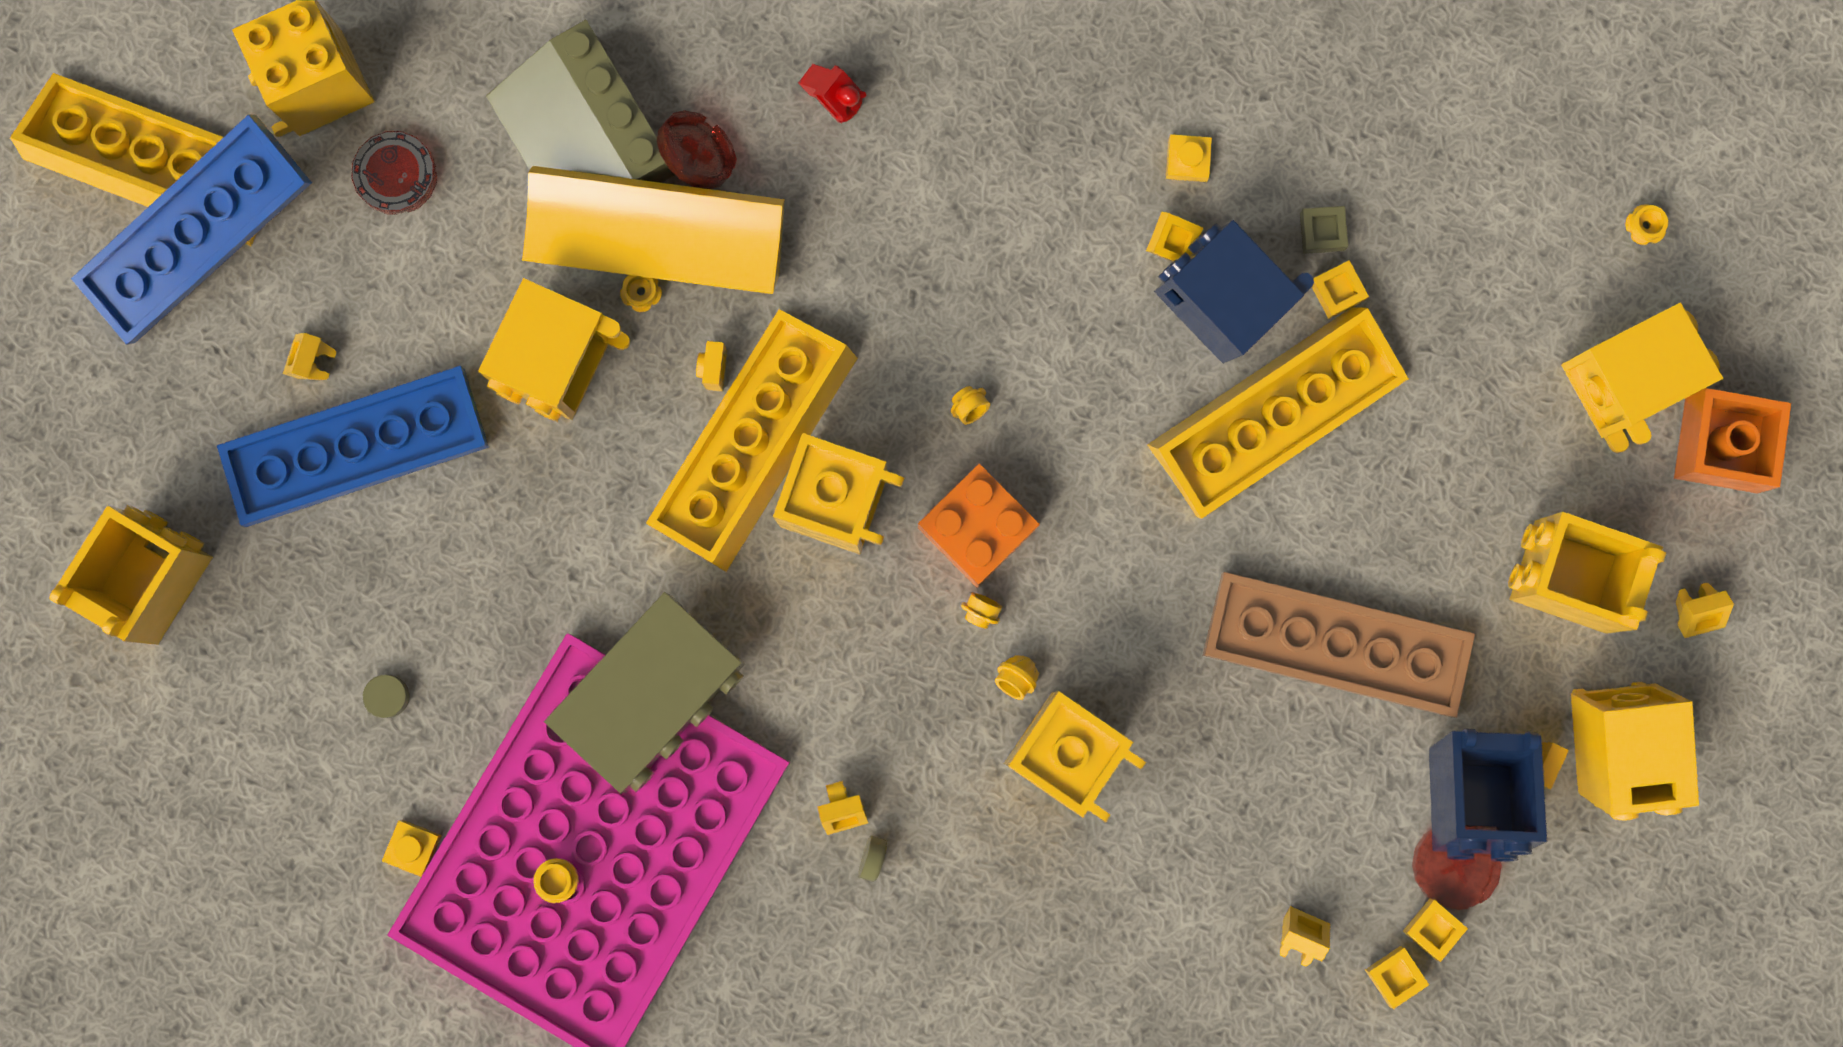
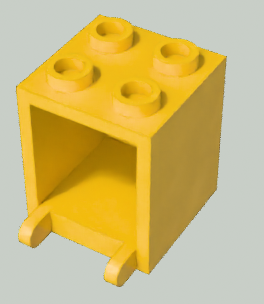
(302, 67)
(548, 351)
(1642, 374)
(833, 494)
(1585, 573)
(125, 583)
(1635, 750)
(1070, 754)

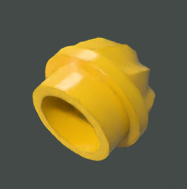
(1017, 676)

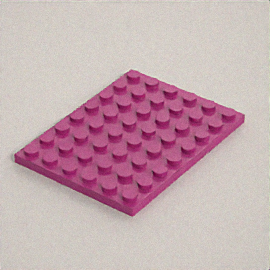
(639, 856)

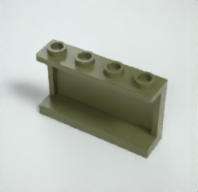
(645, 695)

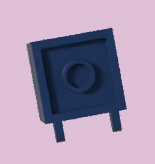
(1229, 290)
(1487, 784)

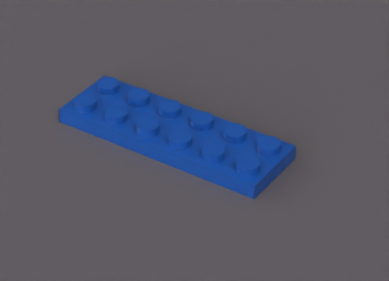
(191, 229)
(352, 446)

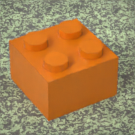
(1732, 441)
(978, 525)

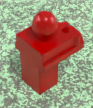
(834, 91)

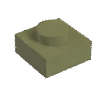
(1323, 229)

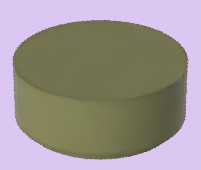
(386, 696)
(872, 858)

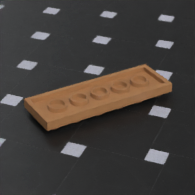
(1339, 644)

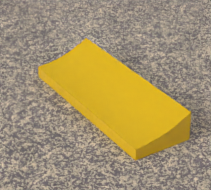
(108, 141)
(653, 229)
(1279, 411)
(752, 439)

